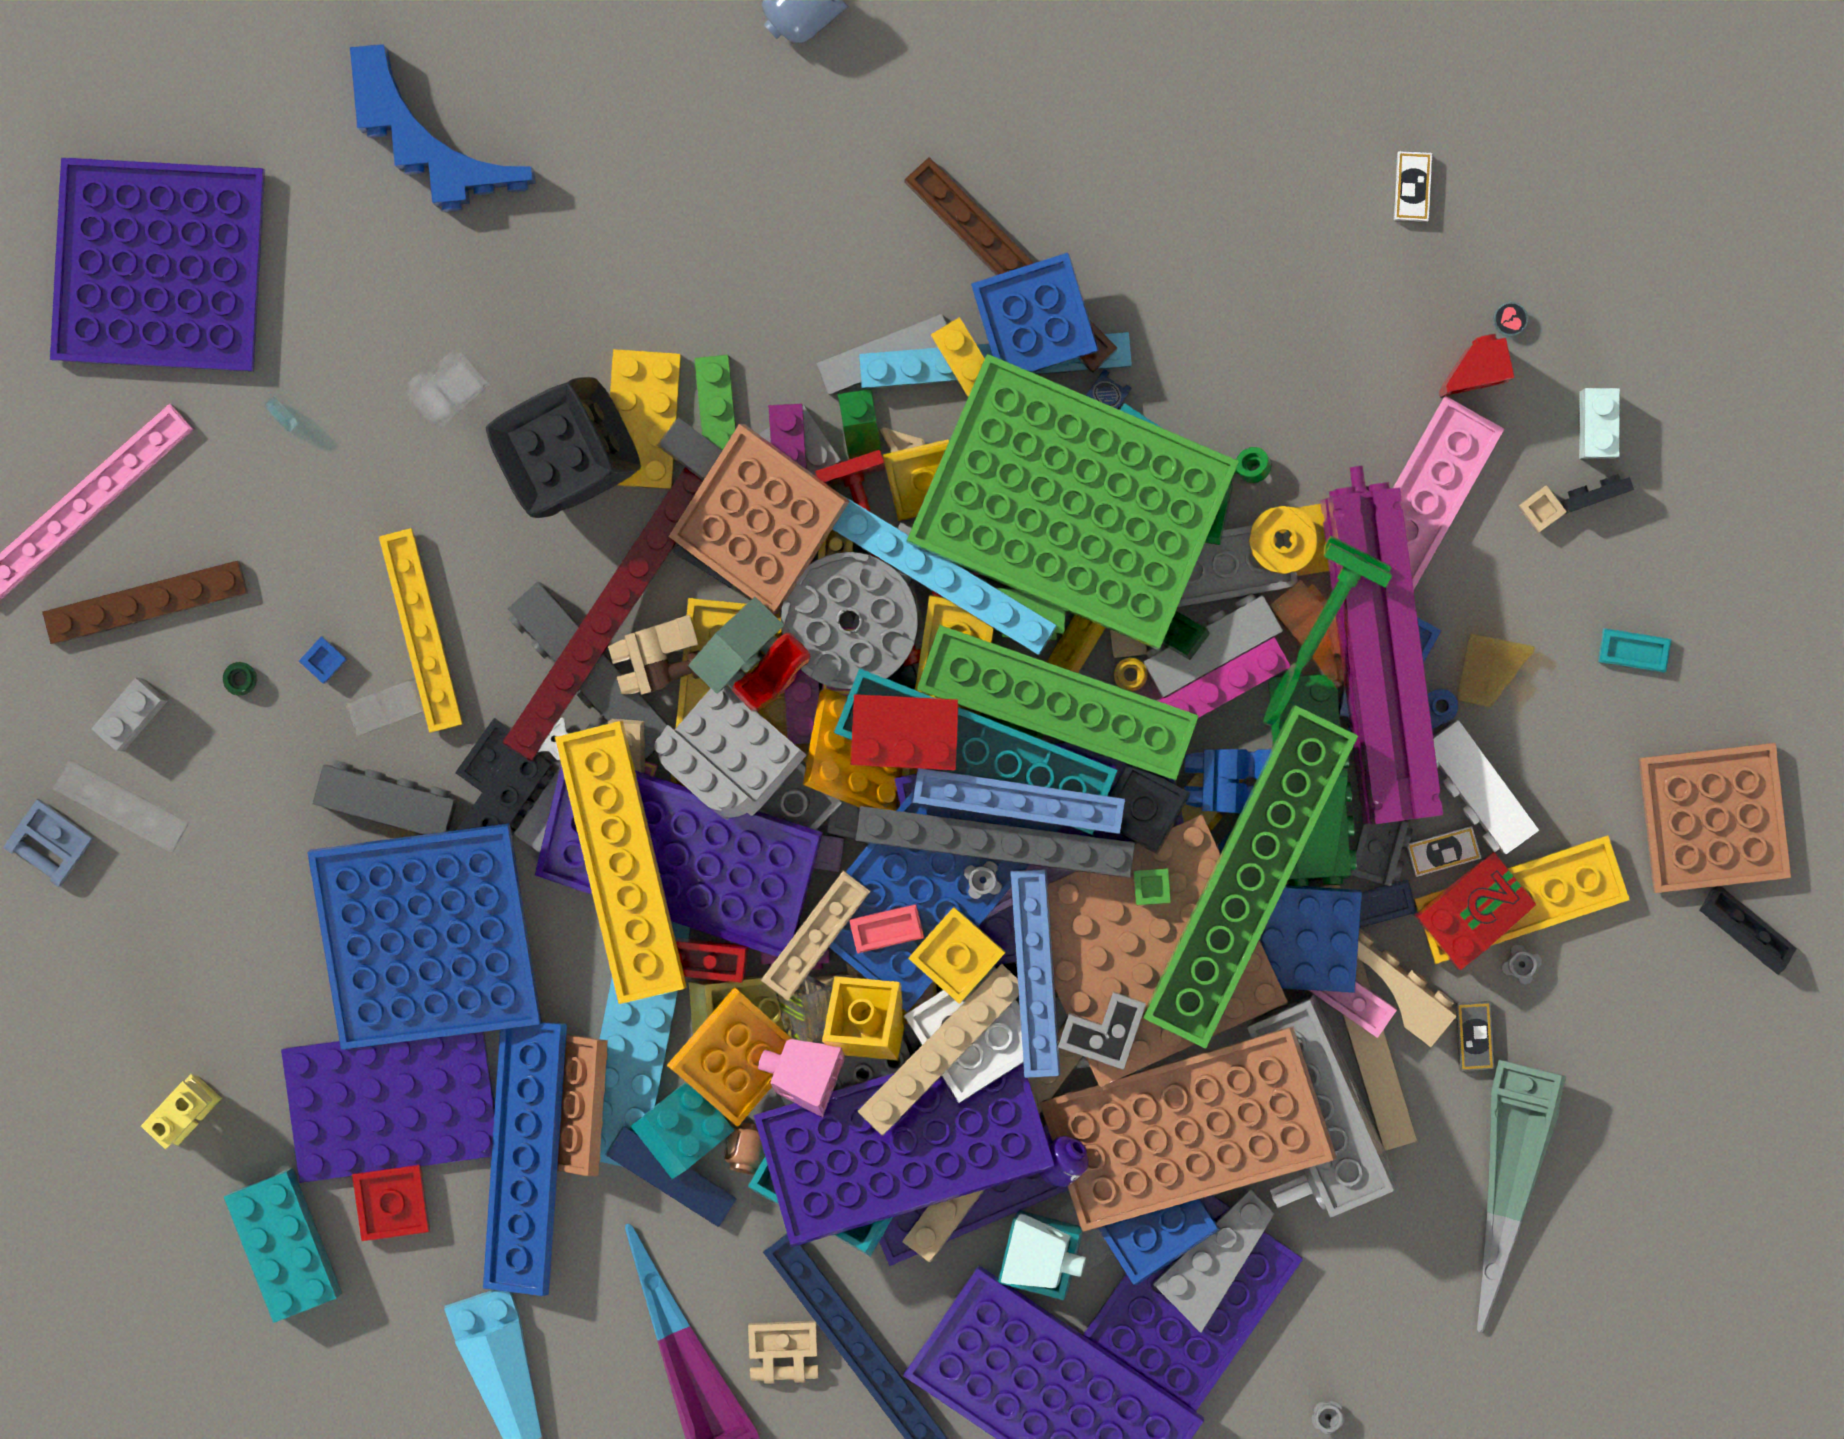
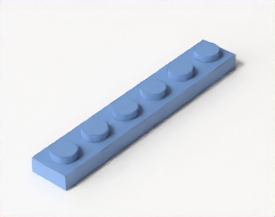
(1018, 800)
(1035, 973)

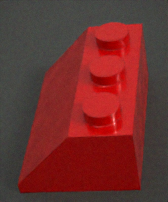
(904, 732)

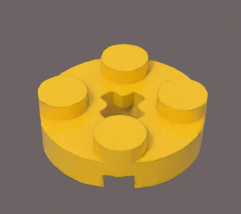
(1263, 540)

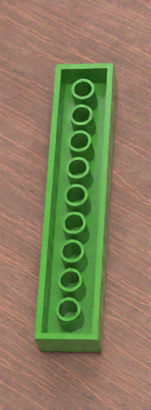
(1249, 876)

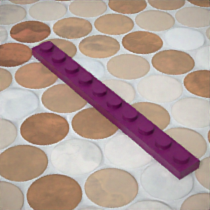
(802, 695)

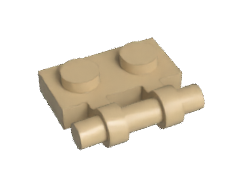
(783, 1340)

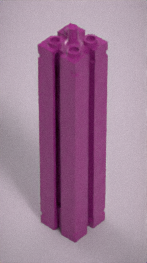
(1383, 659)

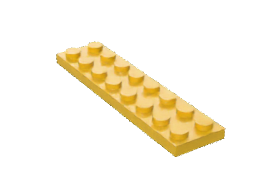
(620, 862)

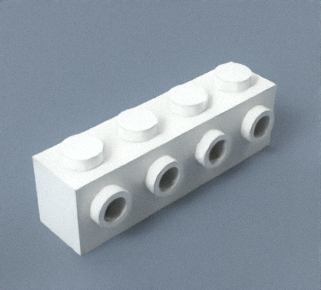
(1481, 789)

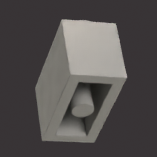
(129, 714)

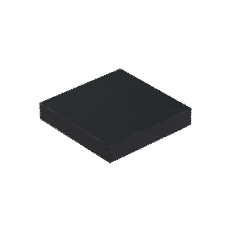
(1149, 806)

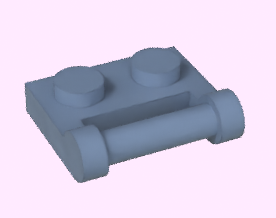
(54, 833)

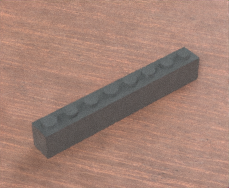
(995, 842)

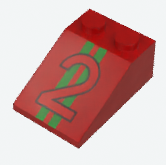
(1475, 911)

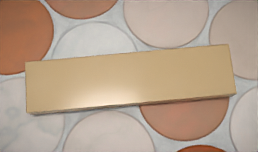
(815, 935)

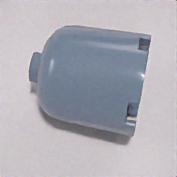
(800, 18)

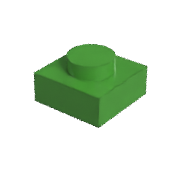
(1152, 886)

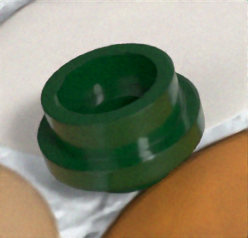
(229, 678)

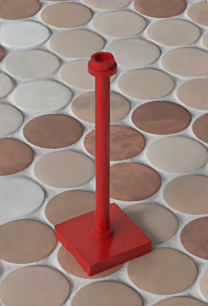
(852, 475)

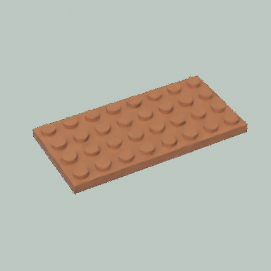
(1192, 1128)

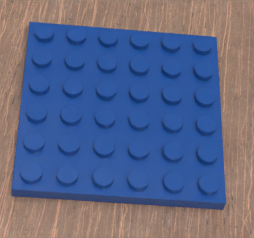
(425, 936)

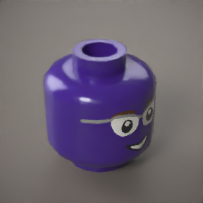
(1069, 1161)

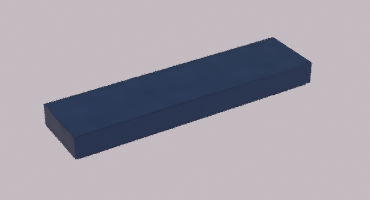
(687, 1188)

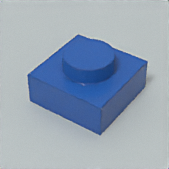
(323, 660)

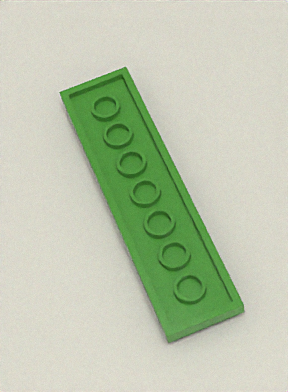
(1058, 702)

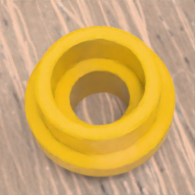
(1140, 668)

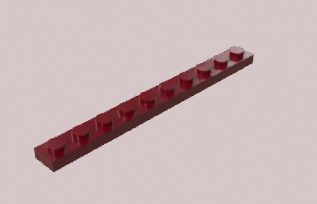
(602, 622)

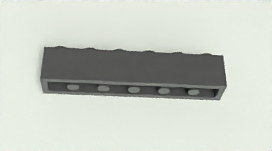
(552, 630)

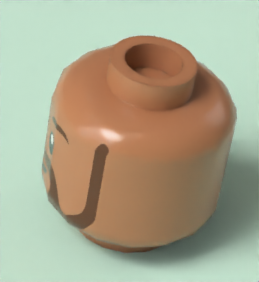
(744, 1149)

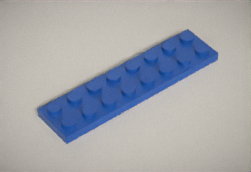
(525, 1158)

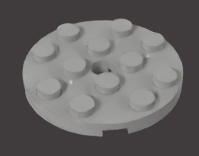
(858, 585)

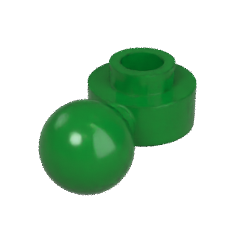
(1248, 459)

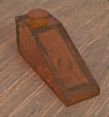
(1298, 612)

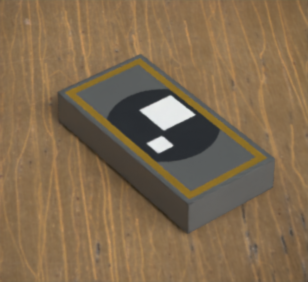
(1475, 1036)

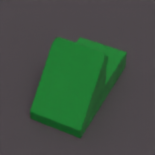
(859, 423)

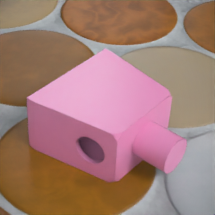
(804, 1072)

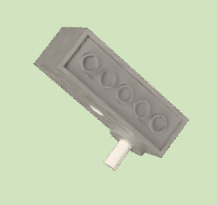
(1361, 1164)

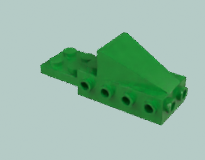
(1327, 848)

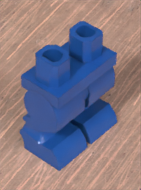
(1221, 777)

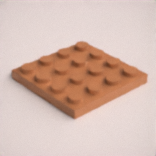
(758, 518)
(1714, 817)

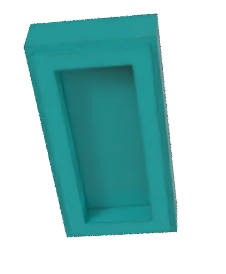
(1634, 650)

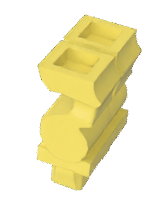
(178, 1112)

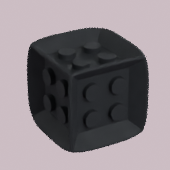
(563, 447)

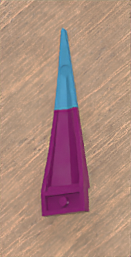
(700, 1393)

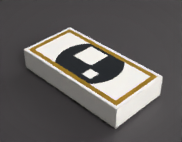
(1412, 186)
(1443, 851)

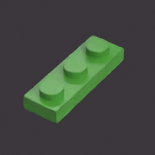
(715, 399)

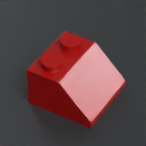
(1480, 366)

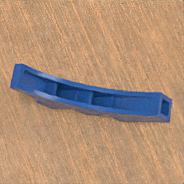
(451, 173)

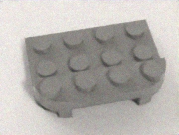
(728, 755)

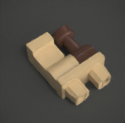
(649, 656)

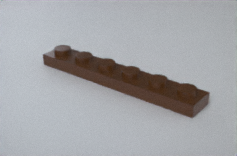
(145, 602)

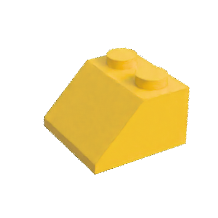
(865, 1018)

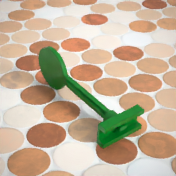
(1355, 564)

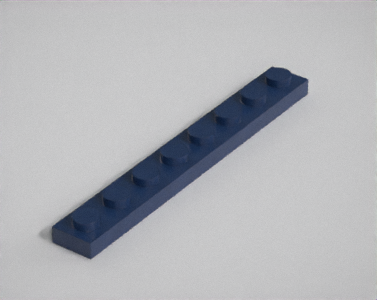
(852, 1341)

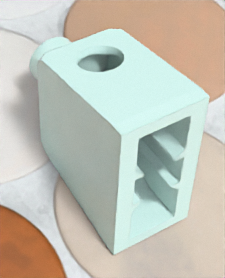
(1039, 1255)

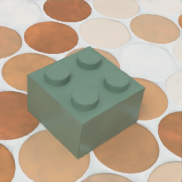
(737, 646)

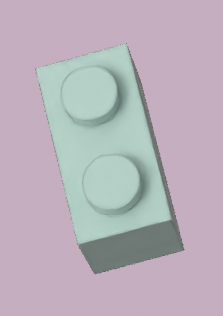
(1599, 423)

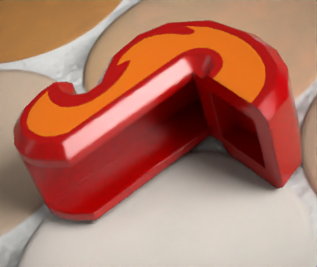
(773, 673)

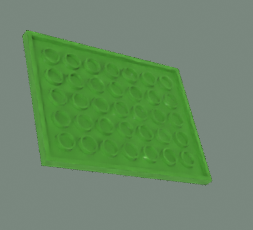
(1072, 501)

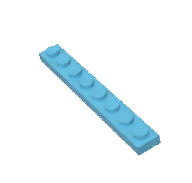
(929, 365)
(945, 578)

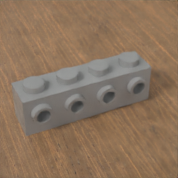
(1228, 638)

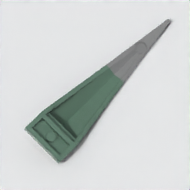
(1522, 1124)

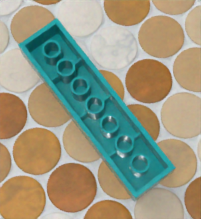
(996, 750)

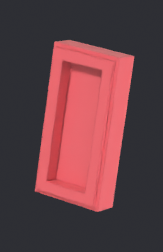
(886, 928)

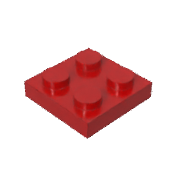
(391, 1202)

